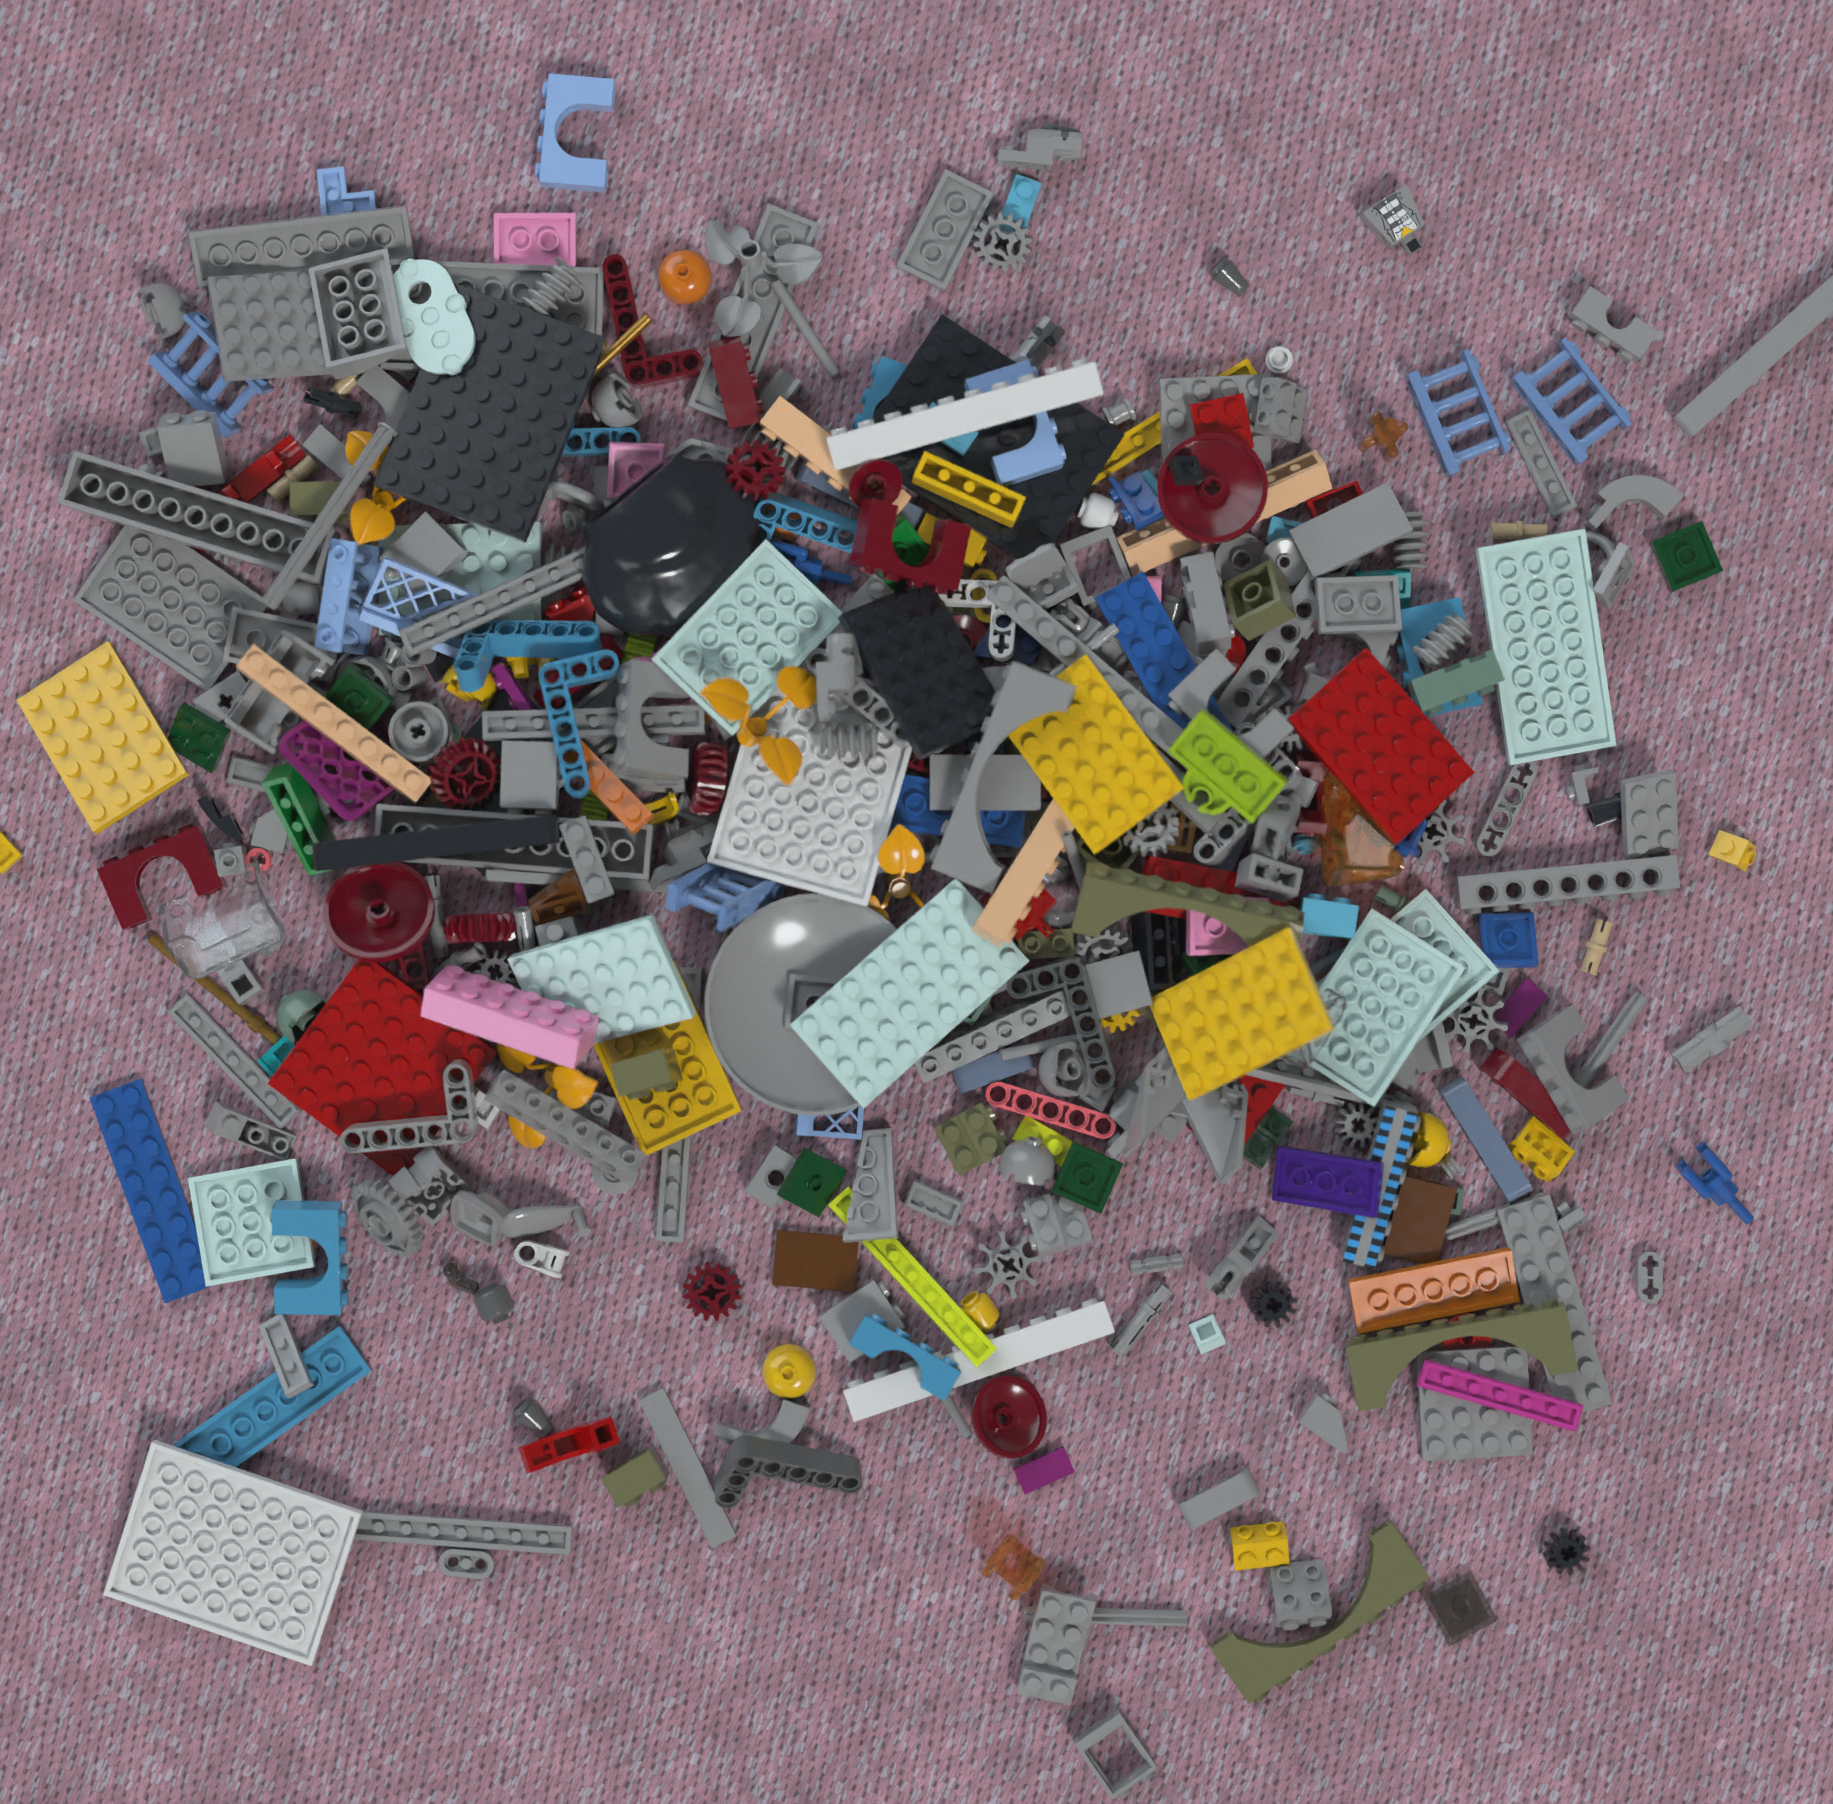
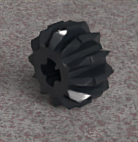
(1279, 1297)
(1564, 1541)

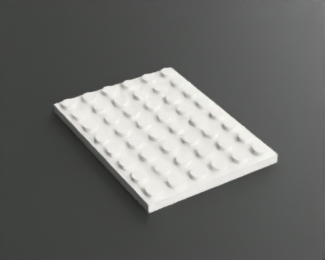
(828, 821)
(232, 1552)

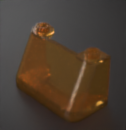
(1353, 844)

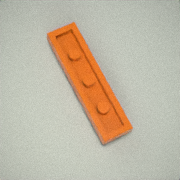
(612, 791)

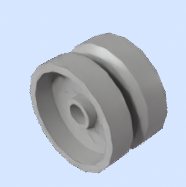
(405, 730)

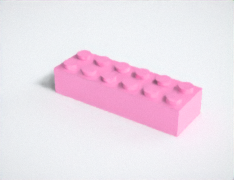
(510, 1016)

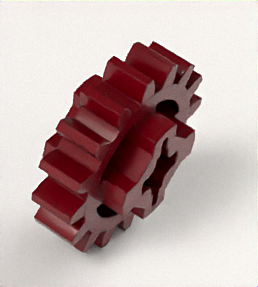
(766, 465)
(709, 1278)

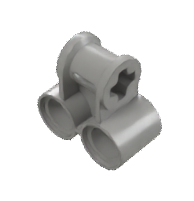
(398, 660)

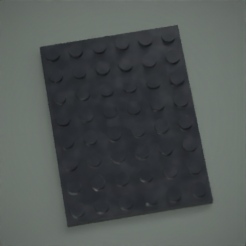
(940, 371)
(497, 429)

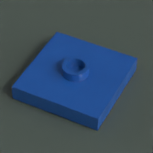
(1509, 939)

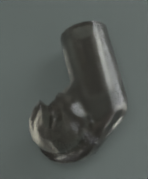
(458, 1278)

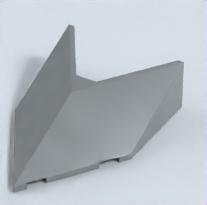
(1215, 1117)

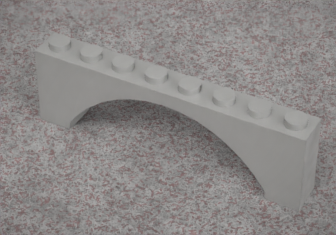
(964, 847)

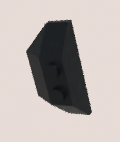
(1160, 943)

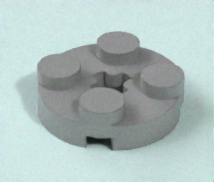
(1228, 551)

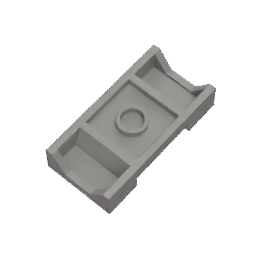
(1055, 1645)

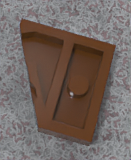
(559, 900)

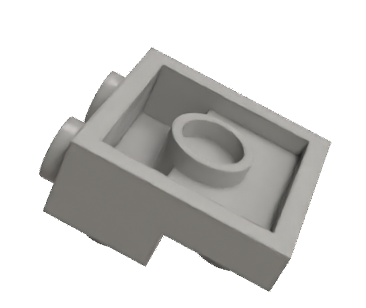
(1280, 410)
(1055, 1224)

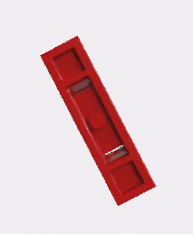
(261, 473)

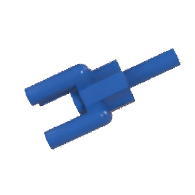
(809, 566)
(1715, 1182)

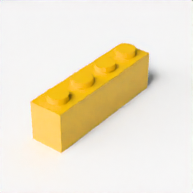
(968, 489)

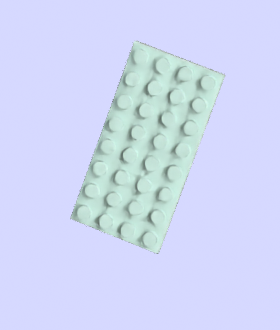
(1547, 646)
(907, 994)

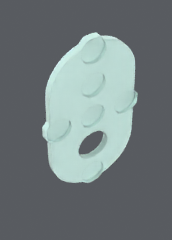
(439, 329)

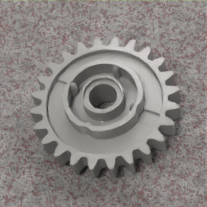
(387, 1218)

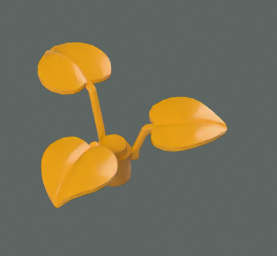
(370, 518)
(729, 700)
(898, 854)
(572, 1089)

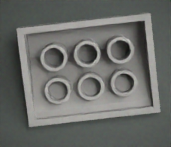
(357, 312)

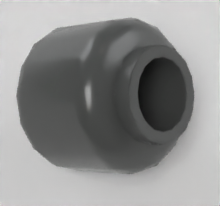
(494, 1303)

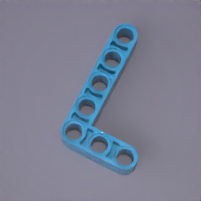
(589, 437)
(804, 526)
(521, 639)
(566, 715)

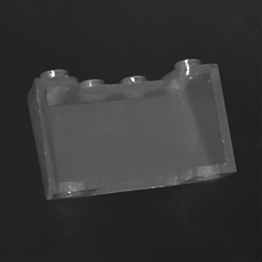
(223, 931)

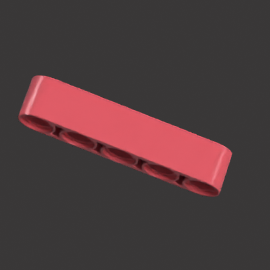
(1062, 1116)

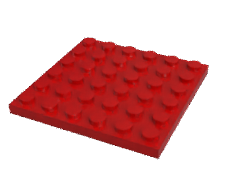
(376, 1060)

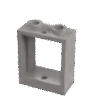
(1084, 542)
(1099, 1731)

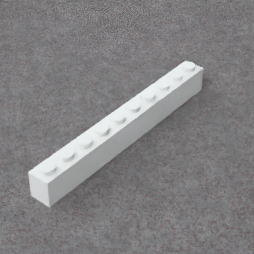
(964, 415)
(1013, 1349)

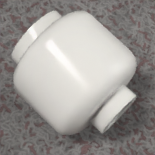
(1097, 511)

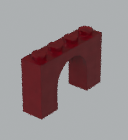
(874, 550)
(123, 875)

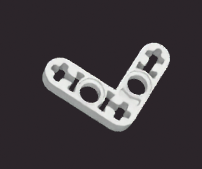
(994, 641)

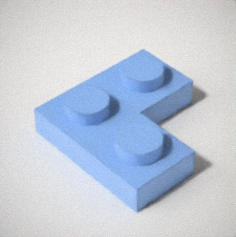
(335, 195)

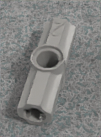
(1712, 1039)

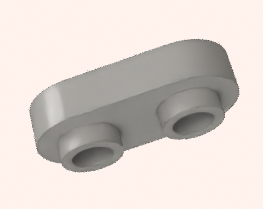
(467, 1563)

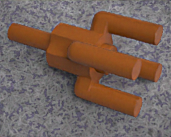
(1383, 435)

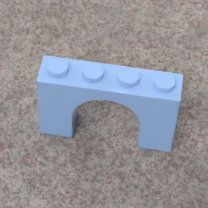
(563, 96)
(1042, 452)

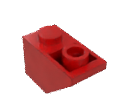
(572, 608)

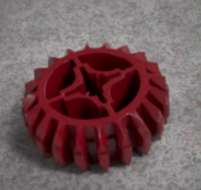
(455, 763)
(707, 778)
(480, 928)

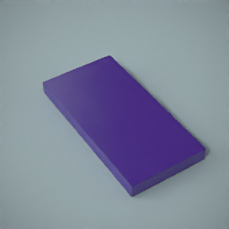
(1328, 1181)

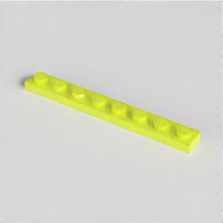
(923, 1290)

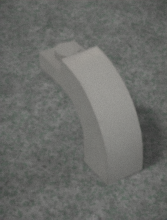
(1641, 489)
(783, 1429)

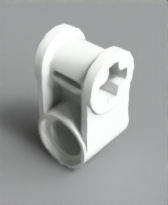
(543, 1257)

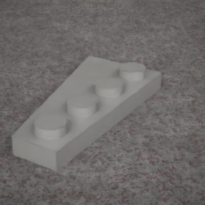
(874, 1190)

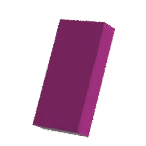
(1520, 1006)
(1044, 1470)

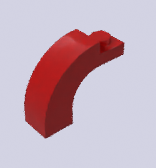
(569, 1443)

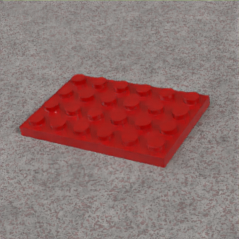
(1380, 746)

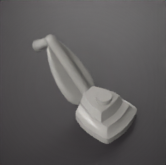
(487, 1218)

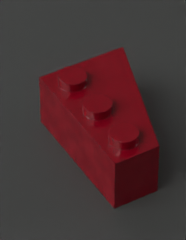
(736, 381)

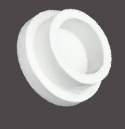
(1279, 359)

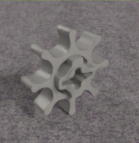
(1428, 843)
(1485, 1021)
(999, 1276)

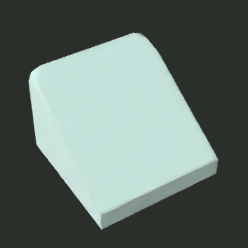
(1207, 1334)

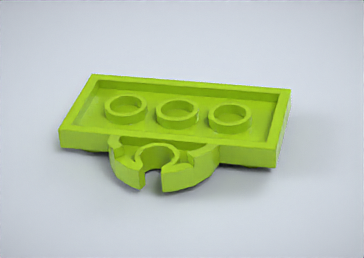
(1224, 769)

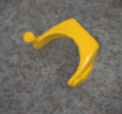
(668, 802)

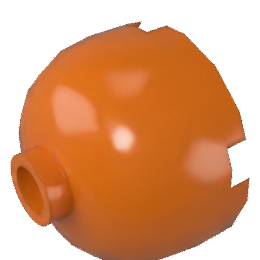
(684, 277)

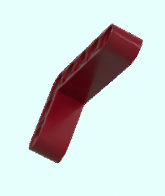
(639, 360)

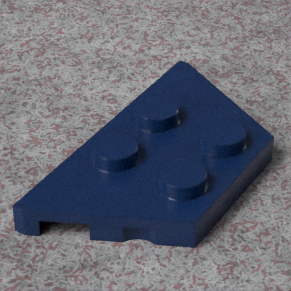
(1025, 649)

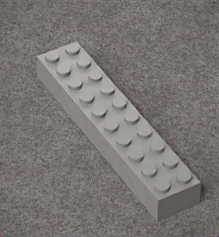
(189, 515)
(620, 850)

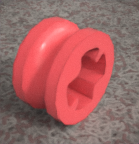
(254, 852)

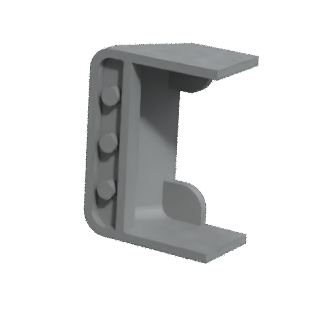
(257, 712)

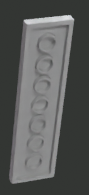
(776, 229)
(299, 242)
(1544, 1274)

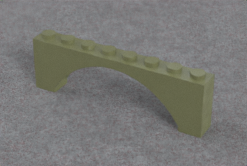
(1115, 893)
(1381, 1358)
(1261, 1665)

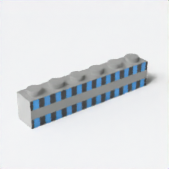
(1391, 1146)

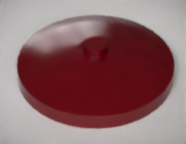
(1228, 497)
(379, 911)

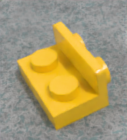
(1540, 1150)

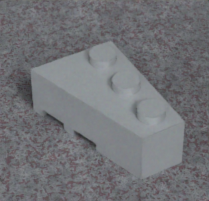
(1205, 603)

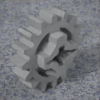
(1007, 251)
(1153, 838)
(1104, 946)

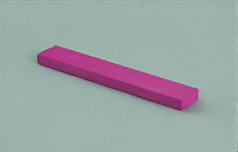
(1499, 1394)

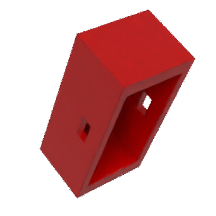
(1318, 505)

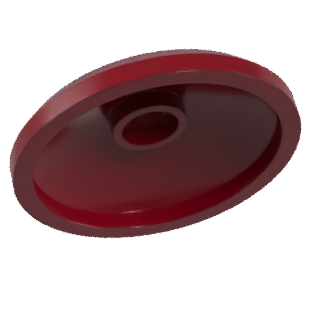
(1022, 1416)

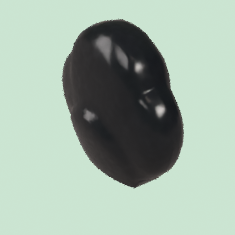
(668, 545)

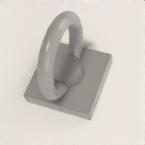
(569, 493)
(1612, 571)

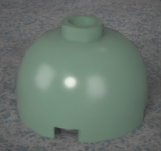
(297, 1013)

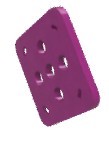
(347, 782)

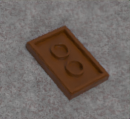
(1420, 1220)
(814, 1261)

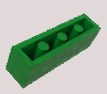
(297, 812)

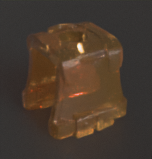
(1020, 1577)

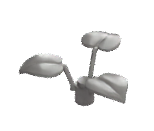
(793, 262)

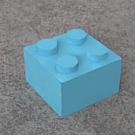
(1328, 918)

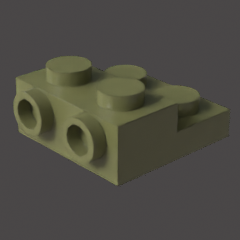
(971, 1138)

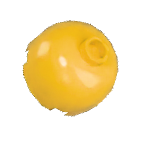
(484, 695)
(1429, 1142)
(789, 1371)

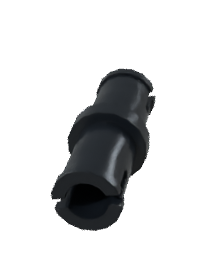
(332, 402)

